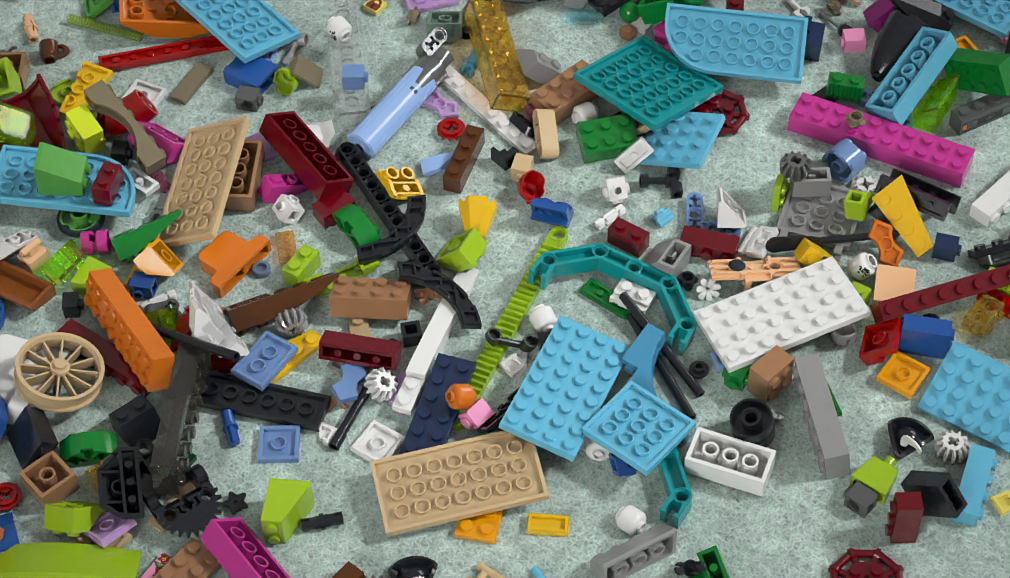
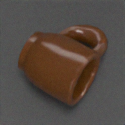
(49, 50)

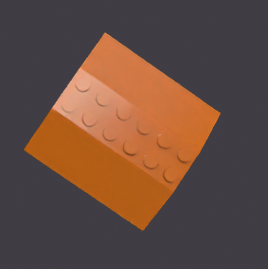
(159, 19)

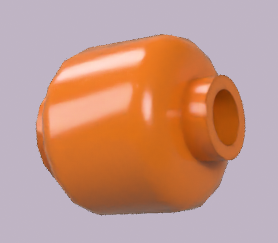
(460, 396)

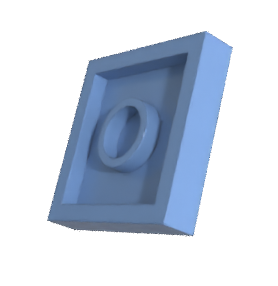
(279, 444)

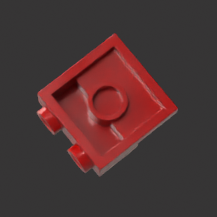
(880, 340)

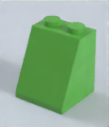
(60, 171)

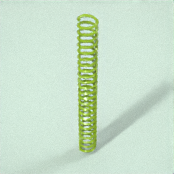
(100, 27)

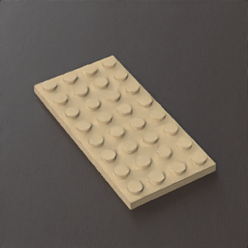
(203, 181)
(457, 481)

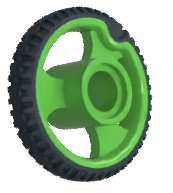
(79, 223)

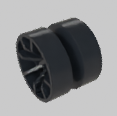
(753, 422)

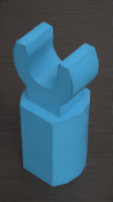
(470, 65)

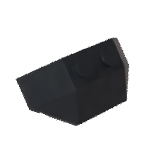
(121, 484)

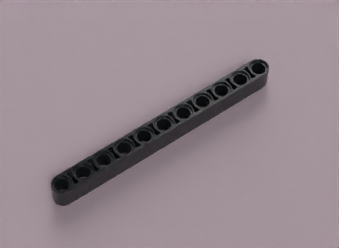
(383, 203)

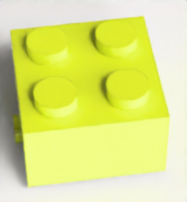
(84, 130)

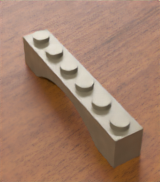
(103, 101)

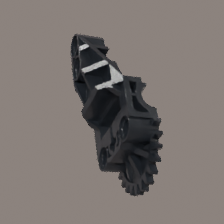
(185, 519)

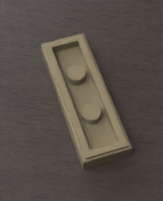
(191, 83)

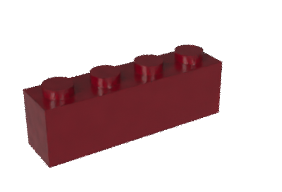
(360, 350)

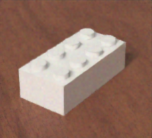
(729, 461)

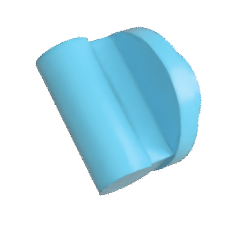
(662, 216)

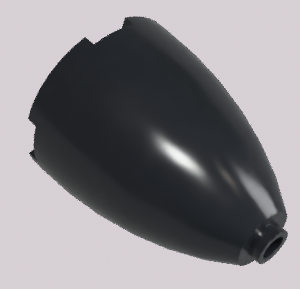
(892, 41)

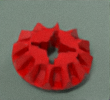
(444, 126)
(14, 493)

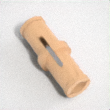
(30, 28)

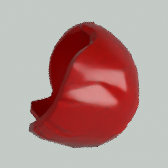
(531, 185)

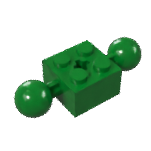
(650, 10)

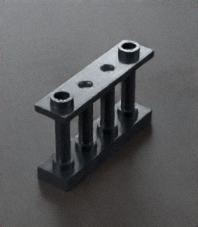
(926, 196)

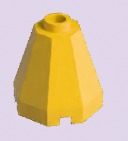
(477, 213)

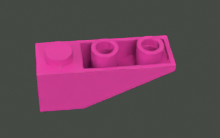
(274, 185)

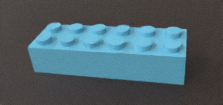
(912, 75)

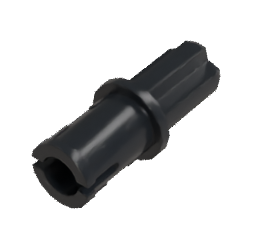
(689, 568)

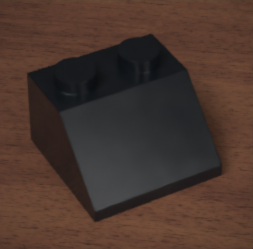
(135, 421)

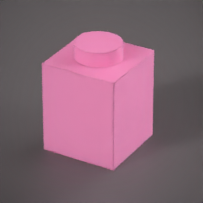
(853, 40)
(476, 415)

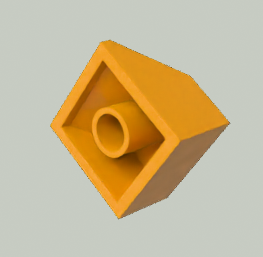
(158, 260)

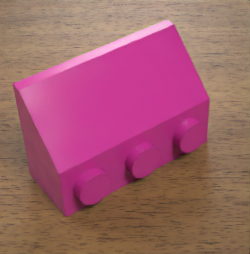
(164, 139)

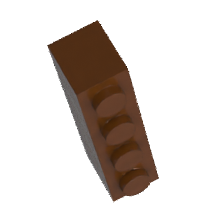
(463, 159)

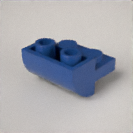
(549, 212)

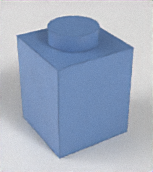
(354, 77)

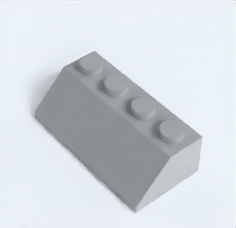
(636, 553)

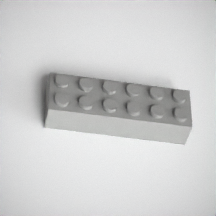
(821, 417)

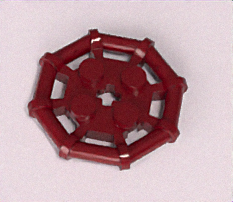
(727, 108)
(865, 569)

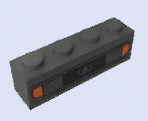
(979, 113)

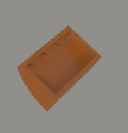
(24, 287)

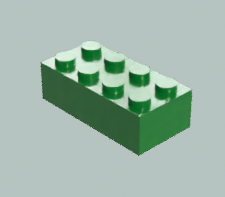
(980, 71)

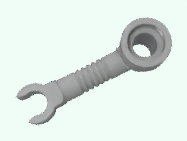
(302, 42)

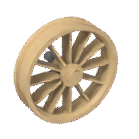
(59, 372)

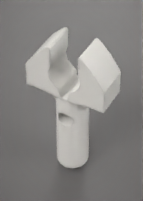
(798, 11)

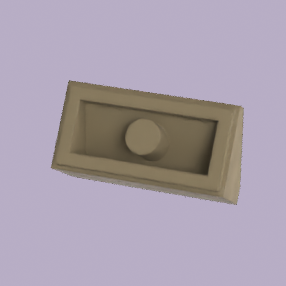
(306, 71)

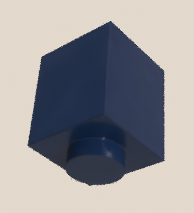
(946, 247)

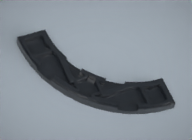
(399, 236)
(445, 287)

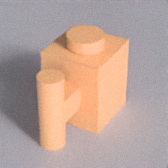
(33, 256)

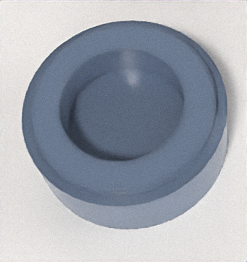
(261, 269)

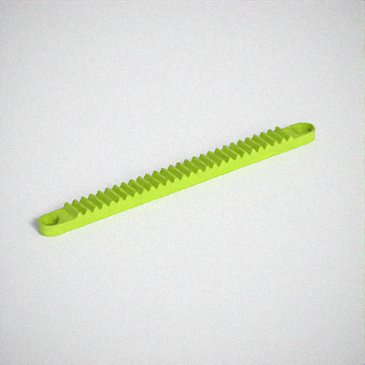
(512, 319)

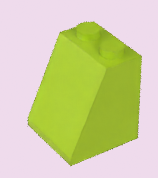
(284, 508)

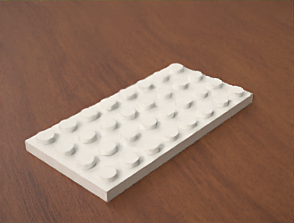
(781, 313)

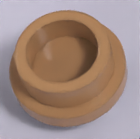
(627, 32)

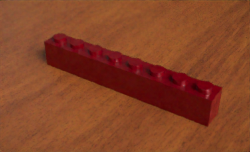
(941, 294)

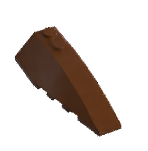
(266, 306)

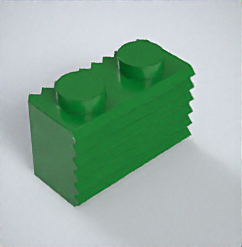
(845, 87)

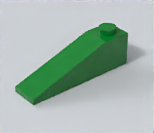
(134, 240)

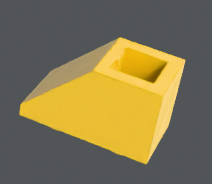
(810, 253)

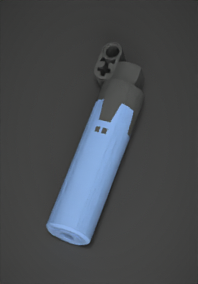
(404, 97)

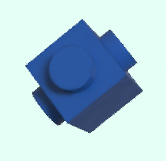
(142, 285)

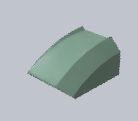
(448, 20)

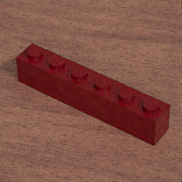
(113, 360)

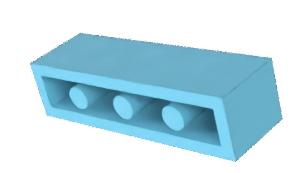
(974, 482)

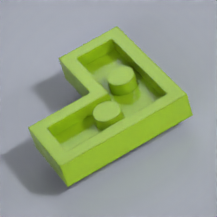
(779, 189)

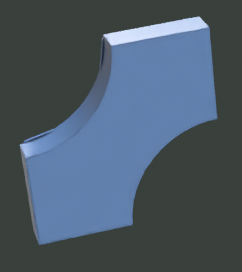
(345, 389)

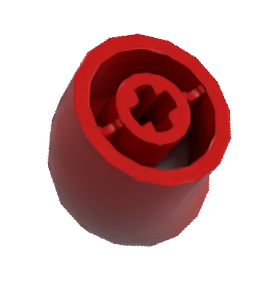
(139, 105)

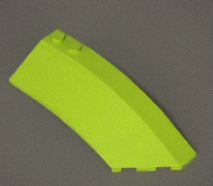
(68, 561)

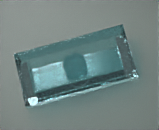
(583, 17)

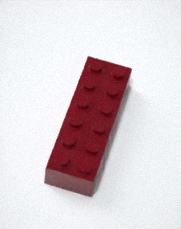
(305, 154)

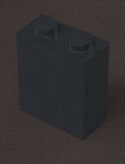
(31, 436)
(938, 493)

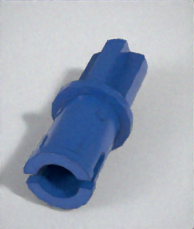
(230, 427)

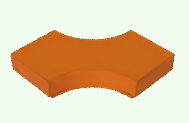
(882, 236)

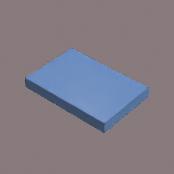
(264, 361)

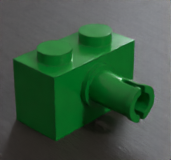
(714, 564)

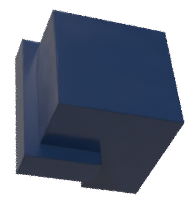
(814, 39)

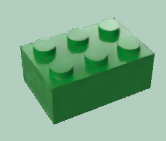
(605, 137)

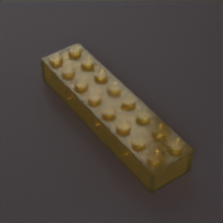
(496, 55)

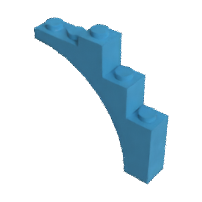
(642, 357)

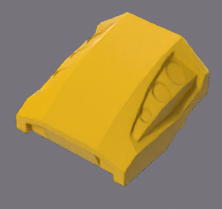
(399, 183)

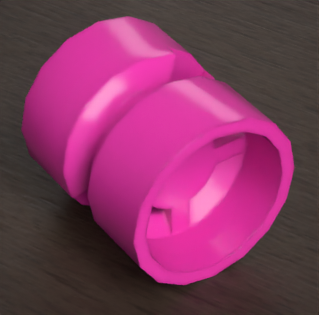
(95, 242)

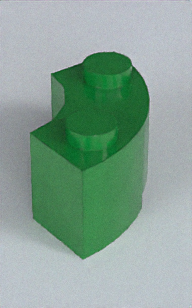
(356, 225)
(87, 447)

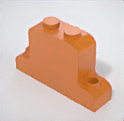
(231, 259)

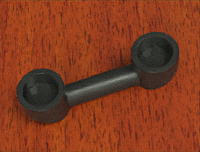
(987, 261)
(494, 338)

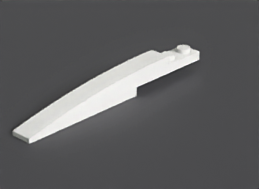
(430, 345)

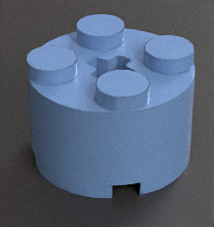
(844, 160)

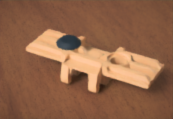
(752, 270)

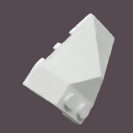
(210, 323)

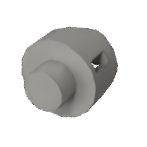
(845, 335)

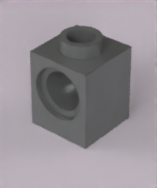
(248, 98)
(860, 499)

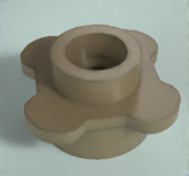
(834, 7)
(413, 15)
(855, 119)

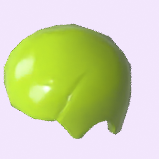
(285, 81)

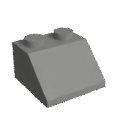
(538, 65)

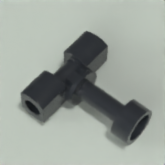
(670, 181)

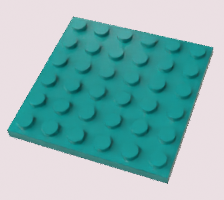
(648, 83)

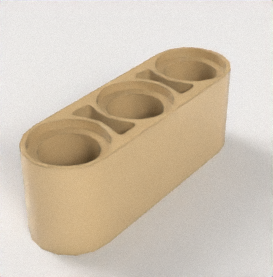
(545, 133)

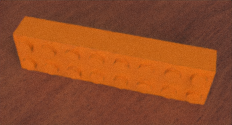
(129, 329)

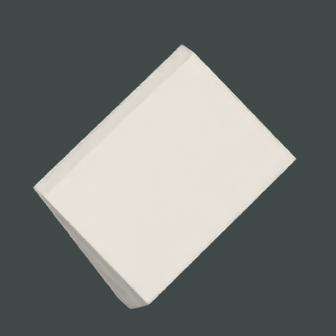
(728, 212)

